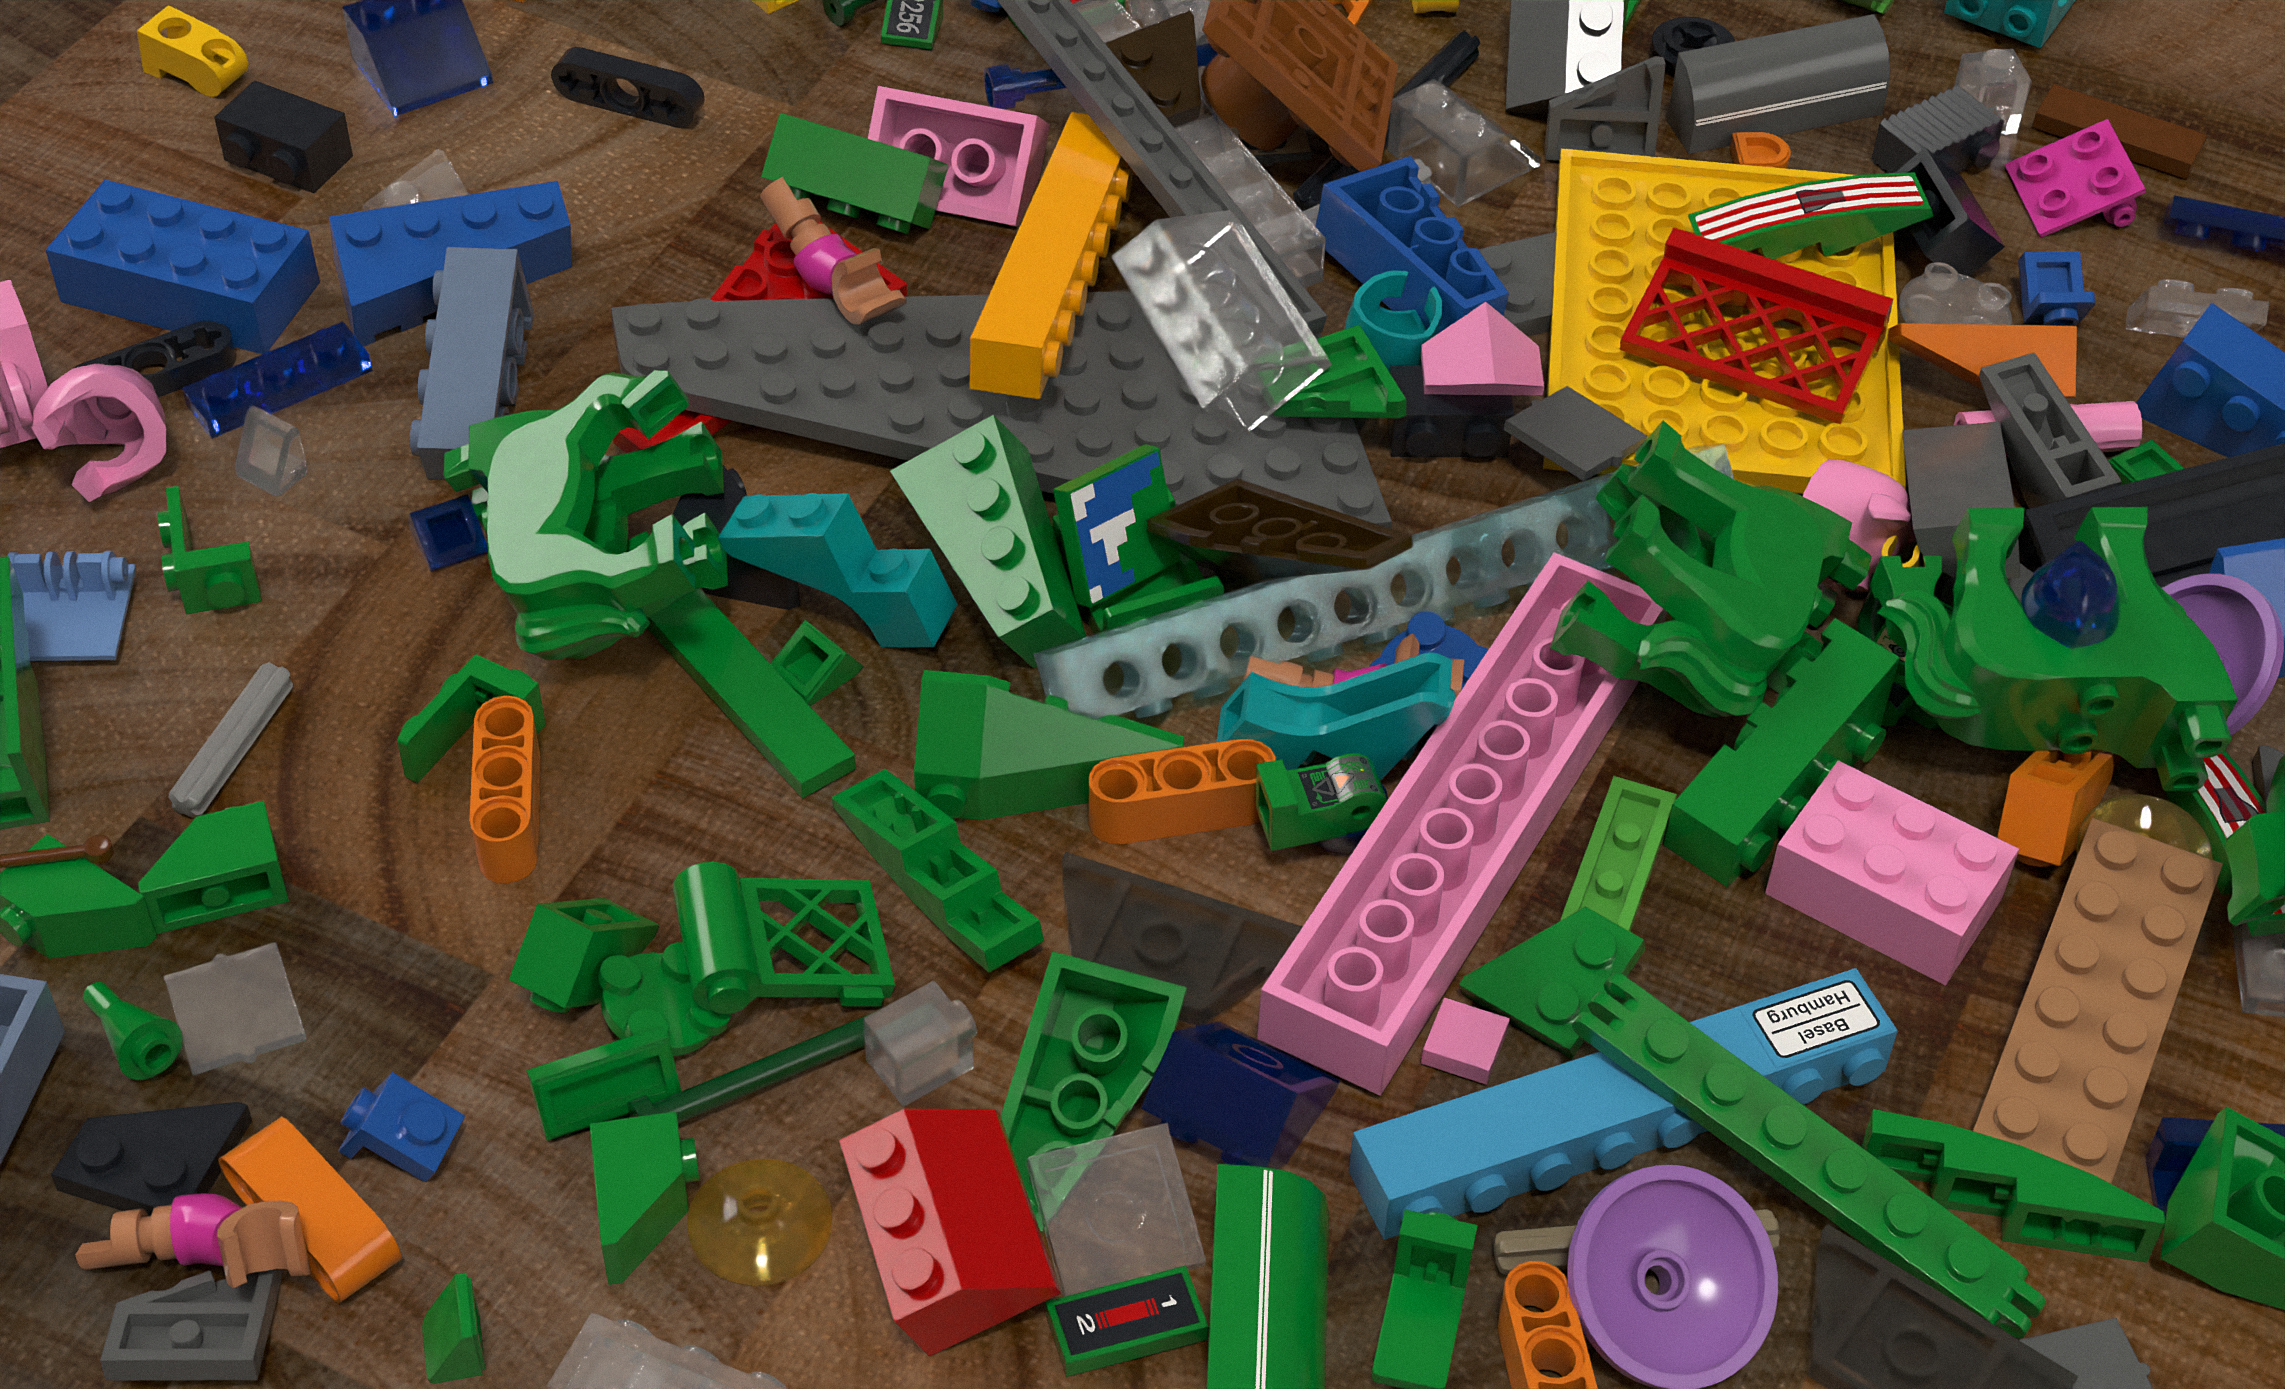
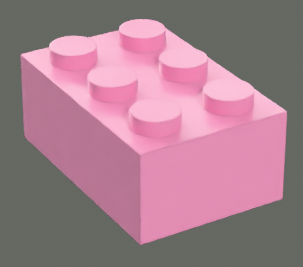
(1891, 871)

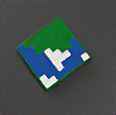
(1106, 525)

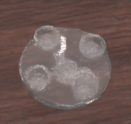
(1953, 298)

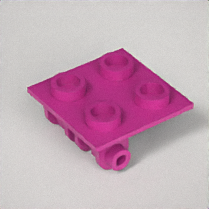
(2077, 180)

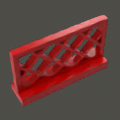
(1771, 294)

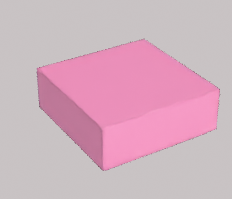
(1465, 1041)

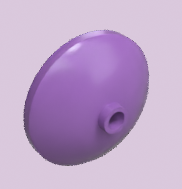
(2243, 632)
(1711, 1272)

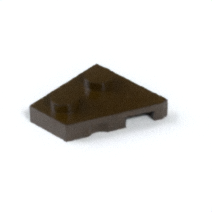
(1164, 65)

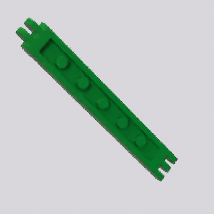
(1807, 1154)

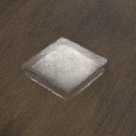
(1115, 1209)

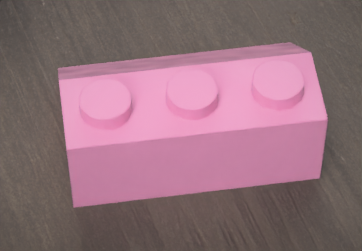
(989, 150)

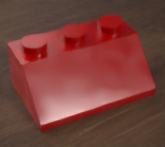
(948, 1222)

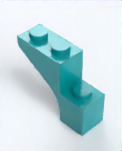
(829, 548)
(1369, 714)

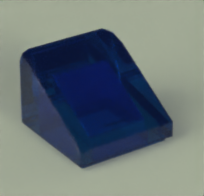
(448, 533)

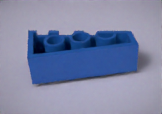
(1394, 223)
(392, 252)
(2220, 388)

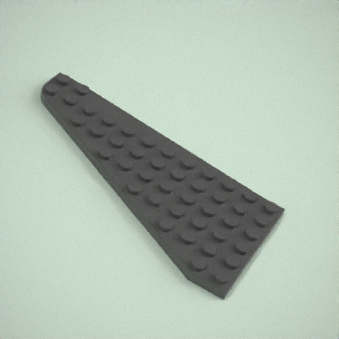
(905, 388)

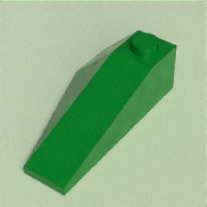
(1085, 1056)
(2231, 1211)

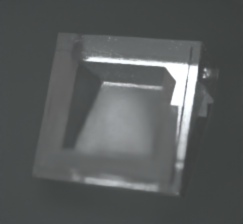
(270, 453)

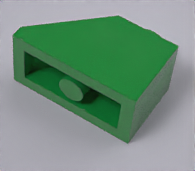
(216, 870)
(71, 908)
(568, 946)
(639, 1186)

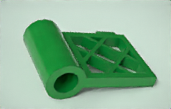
(729, 946)

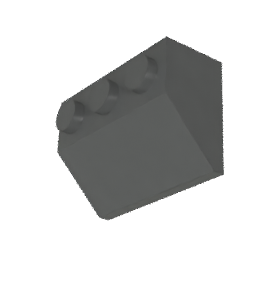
(1559, 49)

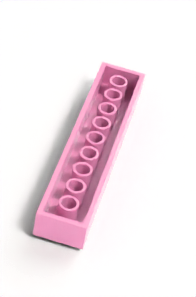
(1448, 841)

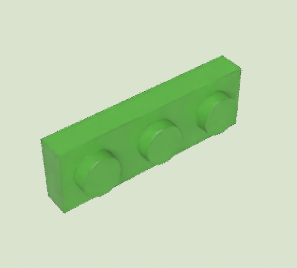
(1621, 852)

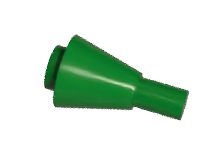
(139, 1038)

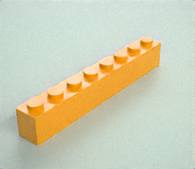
(1050, 264)

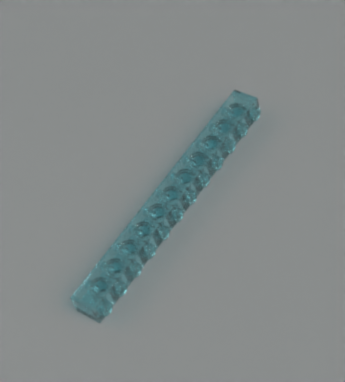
(1077, 667)

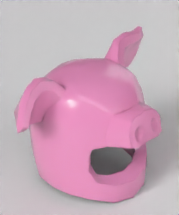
(1869, 500)

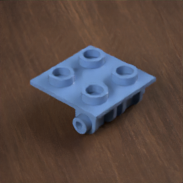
(74, 606)

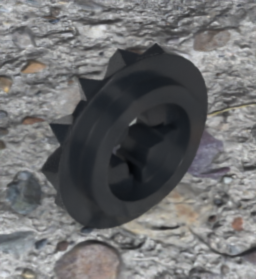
(1686, 32)

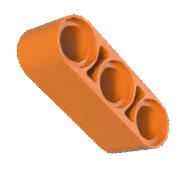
(505, 789)
(1175, 791)
(341, 1232)
(1543, 1339)

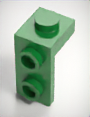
(207, 576)
(452, 712)
(1424, 1301)

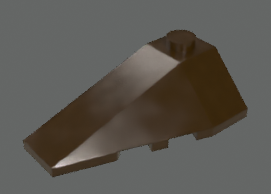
(1269, 534)

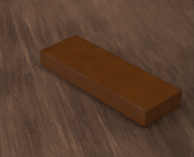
(2143, 137)

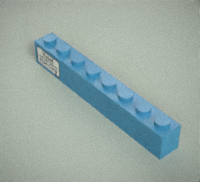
(1600, 1115)

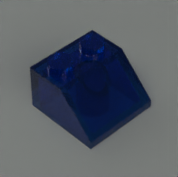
(415, 50)
(1237, 1095)

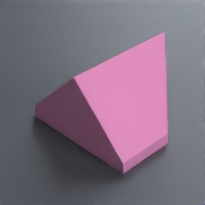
(1482, 357)

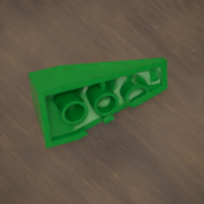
(1011, 755)

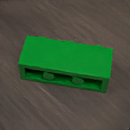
(855, 173)

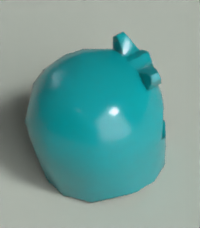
(1392, 333)

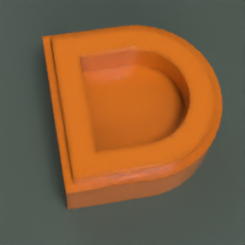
(1759, 150)

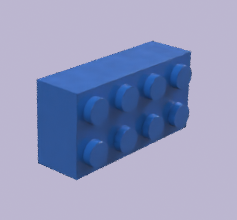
(183, 264)

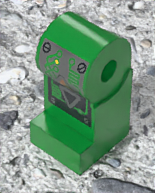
(1317, 800)

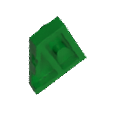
(1352, 386)

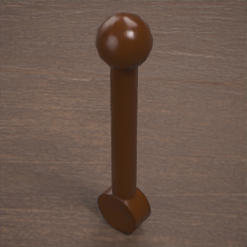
(96, 849)

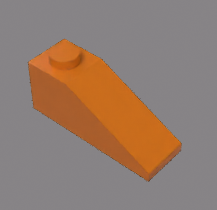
(1969, 347)
(2050, 800)

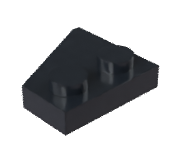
(150, 1155)

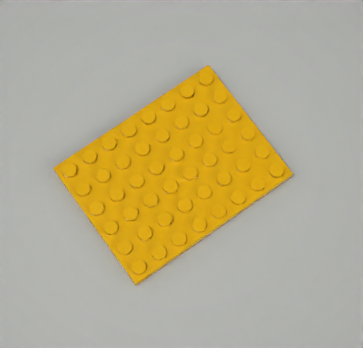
(1607, 247)

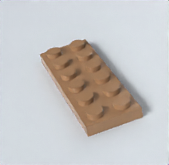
(2099, 999)

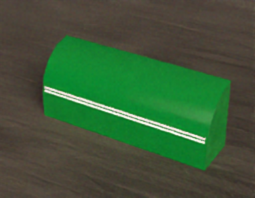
(1268, 1281)

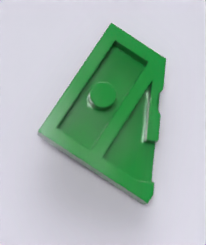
(1555, 976)

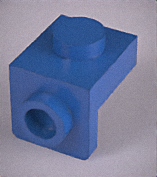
(2053, 288)
(401, 1126)

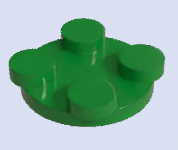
(653, 993)

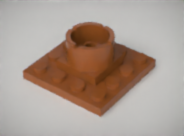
(1298, 68)

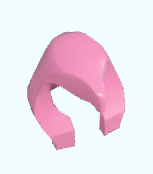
(104, 408)

